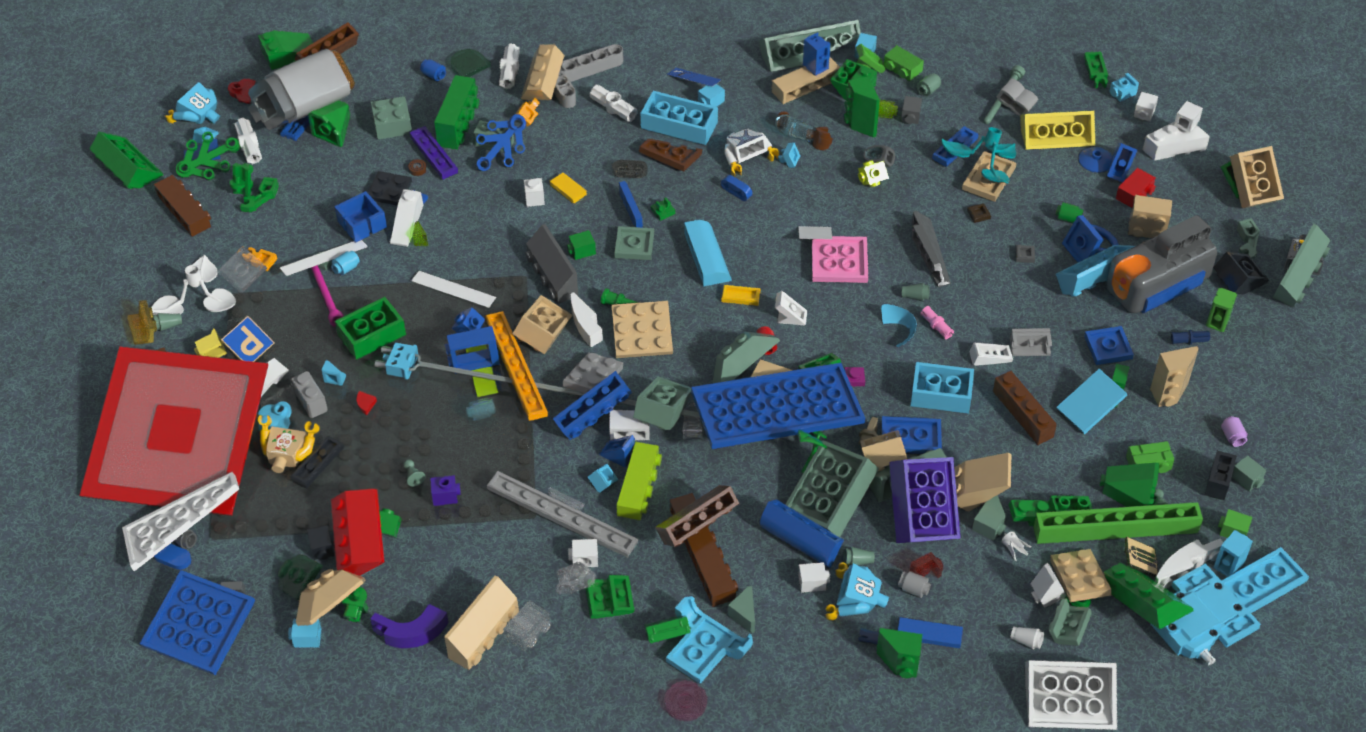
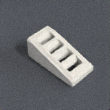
(979, 357)

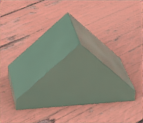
(742, 610)

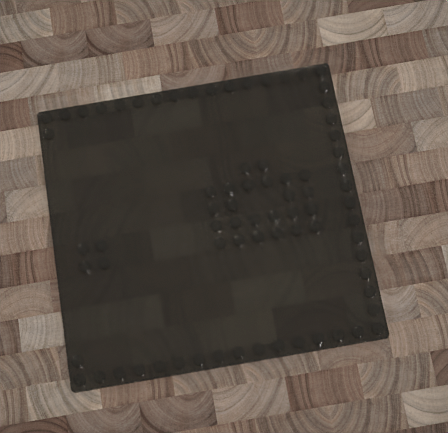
(411, 420)

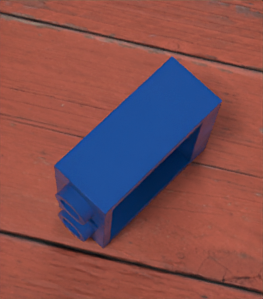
(468, 339)

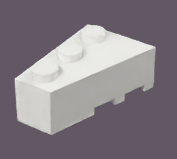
(1173, 141)

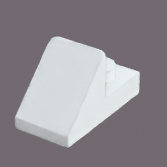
(789, 310)

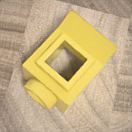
(210, 346)

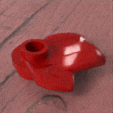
(240, 90)

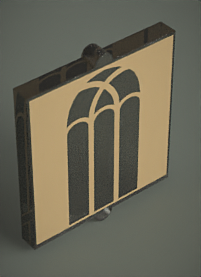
(1141, 557)

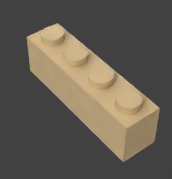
(802, 82)

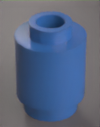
(433, 70)

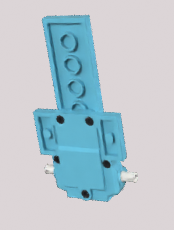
(1226, 606)

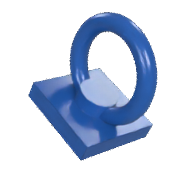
(1084, 239)

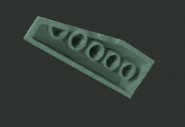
(787, 49)

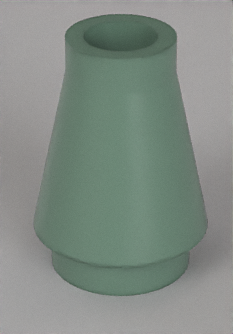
(916, 291)
(167, 320)
(857, 556)

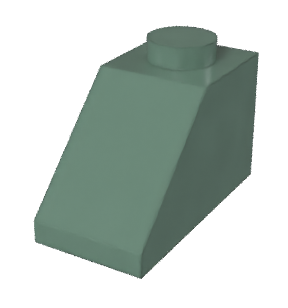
(990, 519)

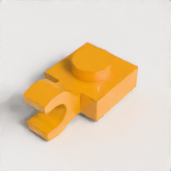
(528, 111)

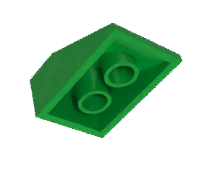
(281, 47)

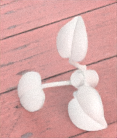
(196, 275)

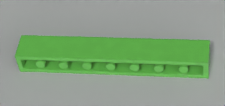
(1117, 523)

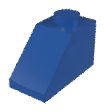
(1121, 162)

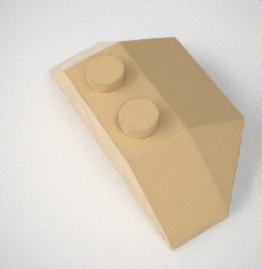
(325, 594)

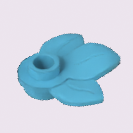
(279, 419)

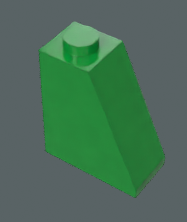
(330, 122)
(1131, 484)

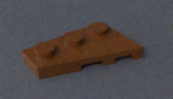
(673, 156)

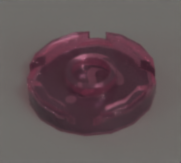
(685, 707)

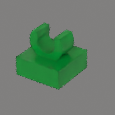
(663, 209)

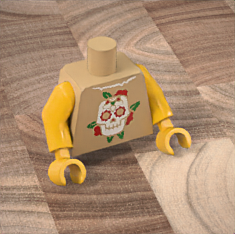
(286, 446)

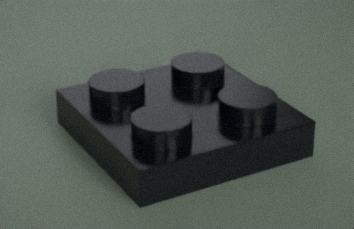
(388, 187)

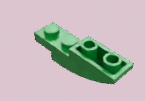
(1026, 509)

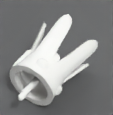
(1011, 540)

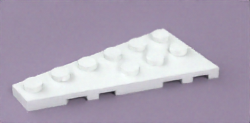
(160, 528)

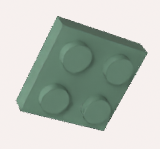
(634, 243)

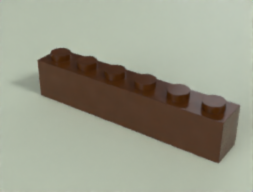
(707, 559)

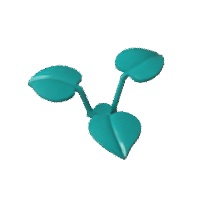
(991, 142)

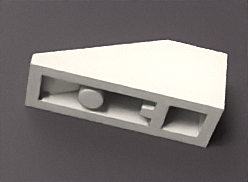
(407, 214)

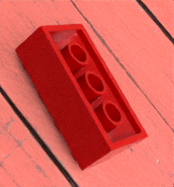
(357, 531)

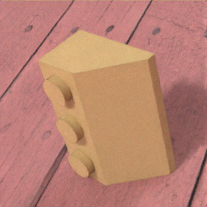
(543, 73)
(1172, 375)

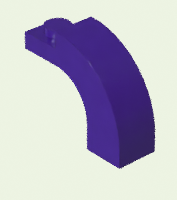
(413, 633)

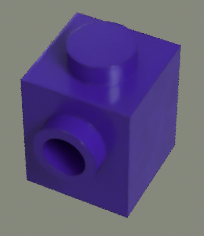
(444, 490)

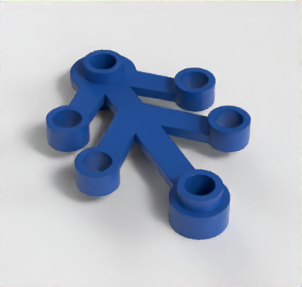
(503, 140)

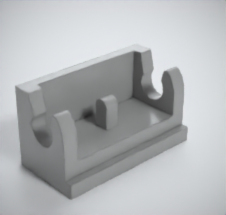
(1031, 342)

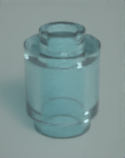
(480, 409)

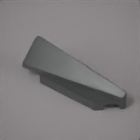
(927, 244)

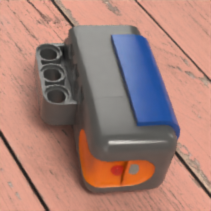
(1163, 266)

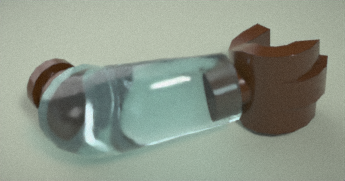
(795, 128)

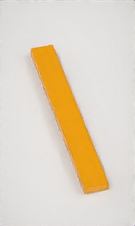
(516, 367)

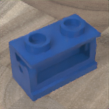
(816, 54)

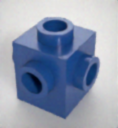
(467, 321)

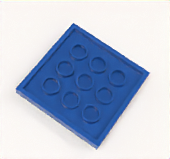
(197, 622)

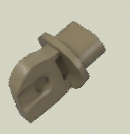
(871, 430)

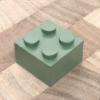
(391, 117)

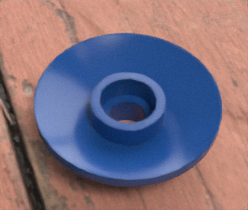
(1095, 159)

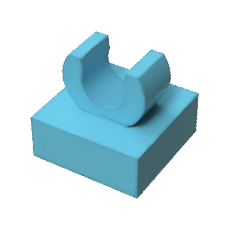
(789, 155)

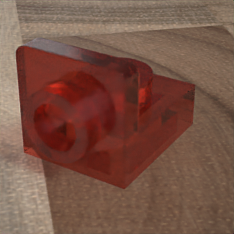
(926, 563)

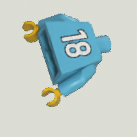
(195, 106)
(857, 593)

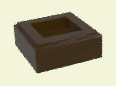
(979, 213)

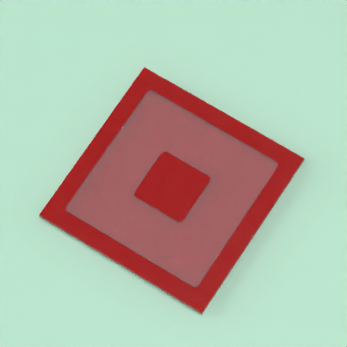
(172, 426)

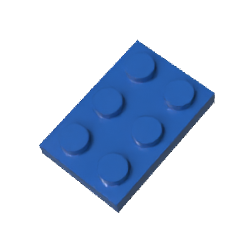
(916, 433)

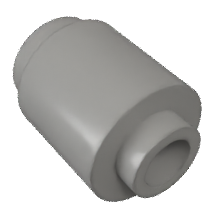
(914, 584)

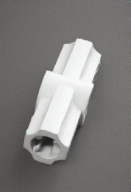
(509, 66)
(613, 103)
(248, 141)

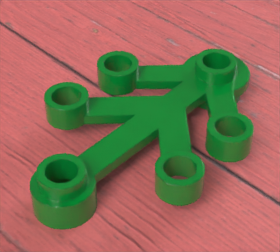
(205, 158)

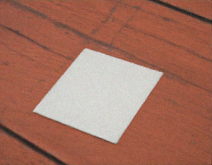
(815, 232)

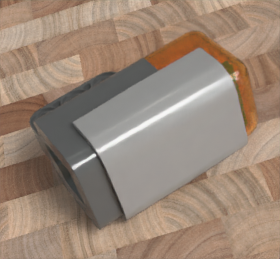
(300, 88)

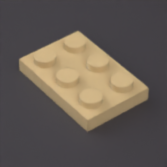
(983, 187)
(1080, 575)

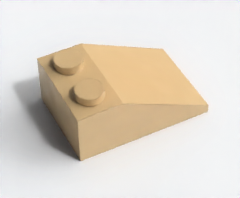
(542, 324)
(982, 479)

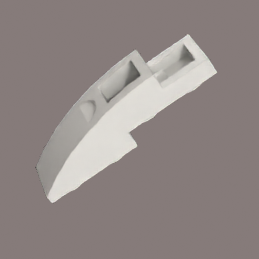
(1186, 559)

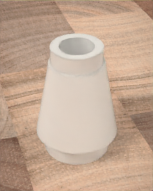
(1028, 636)

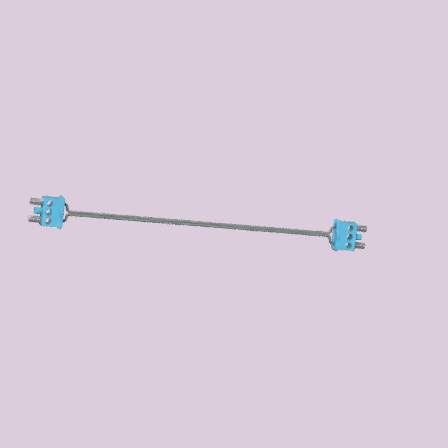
(404, 356)

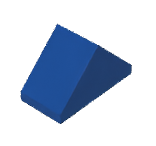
(619, 450)

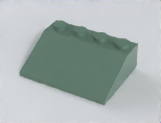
(832, 487)

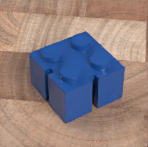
(360, 216)

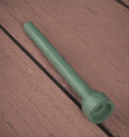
(1016, 73)

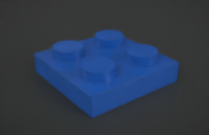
(1108, 345)

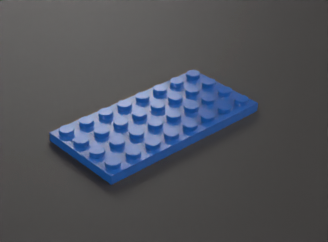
(777, 405)

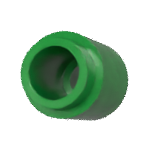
(1068, 212)

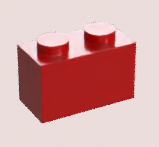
(1136, 184)

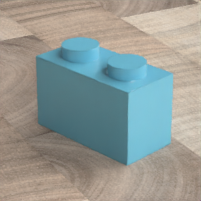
(1233, 553)

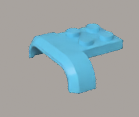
(706, 644)

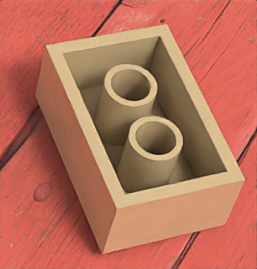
(1257, 177)

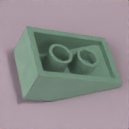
(662, 403)

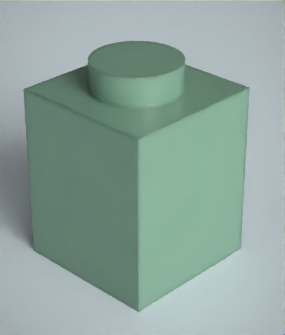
(1249, 473)

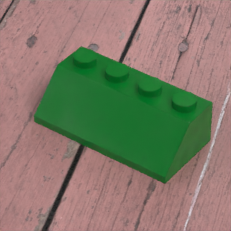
(124, 160)
(1145, 596)

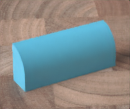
(706, 252)

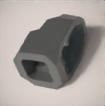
(880, 153)

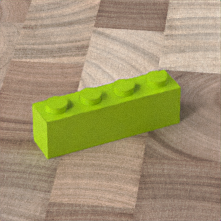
(638, 481)

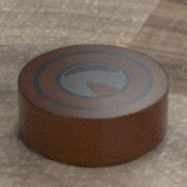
(417, 167)

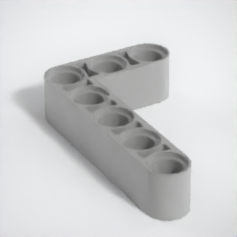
(582, 67)

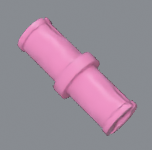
(937, 322)

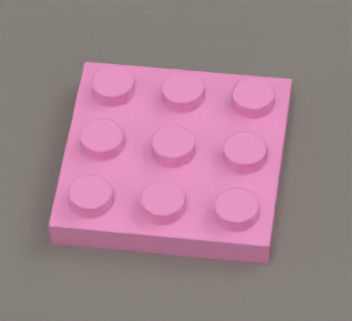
(840, 259)

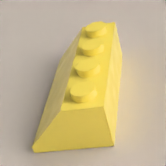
(1058, 129)

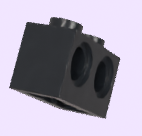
(1220, 475)

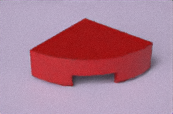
(365, 402)

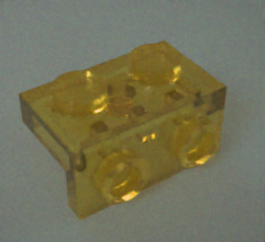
(141, 324)

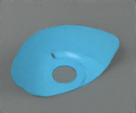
(901, 316)

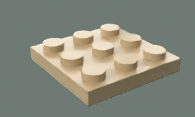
(642, 329)

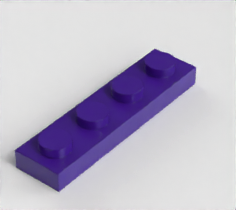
(433, 152)

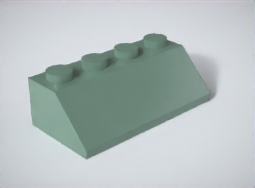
(1302, 267)

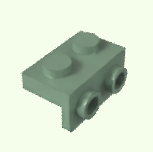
(1069, 623)

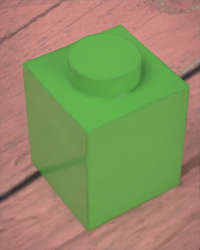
(1234, 521)

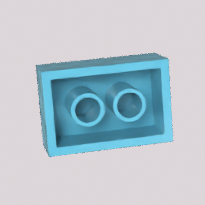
(942, 387)

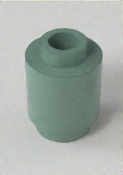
(928, 84)

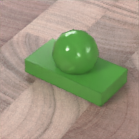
(869, 59)

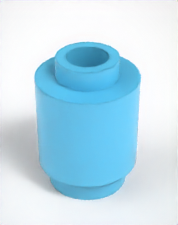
(345, 262)

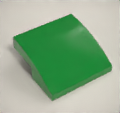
(610, 597)

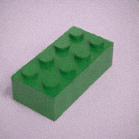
(456, 112)

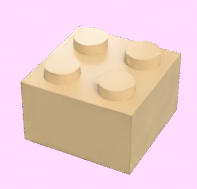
(1149, 216)
(884, 449)

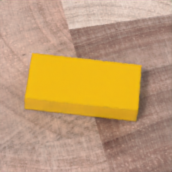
(568, 188)
(741, 295)

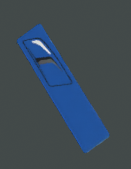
(695, 77)

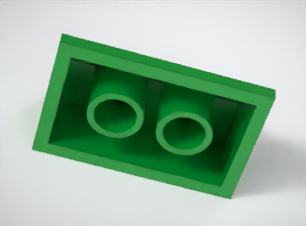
(862, 106)

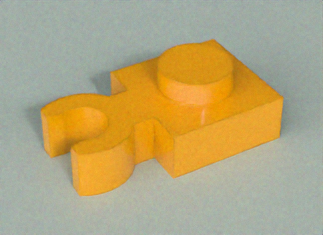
(266, 257)

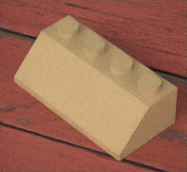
(481, 624)

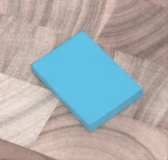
(1091, 401)

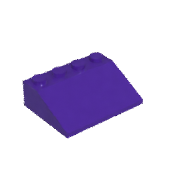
(924, 499)

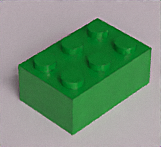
(370, 328)

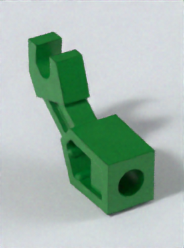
(266, 192)
(1120, 375)

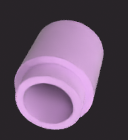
(1234, 431)

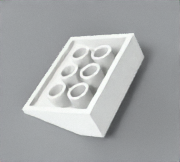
(1071, 694)

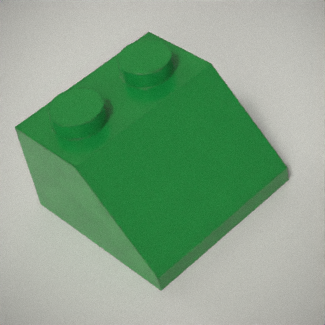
(900, 651)

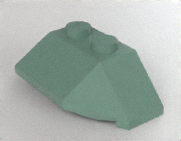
(741, 355)

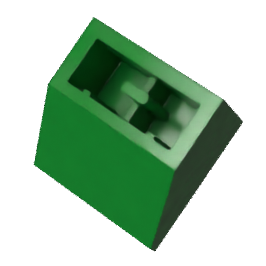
(849, 71)

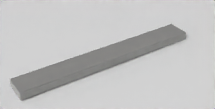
(562, 514)

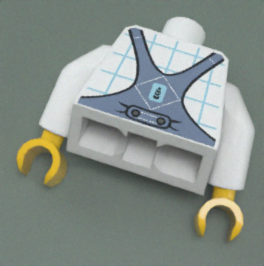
(746, 145)

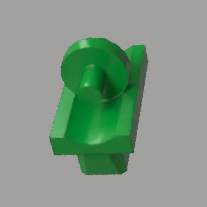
(241, 179)
(355, 605)

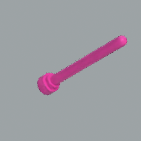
(334, 313)

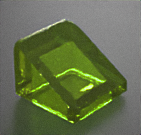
(419, 235)

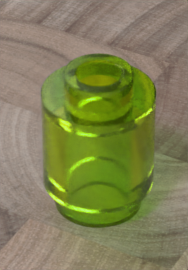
(887, 109)

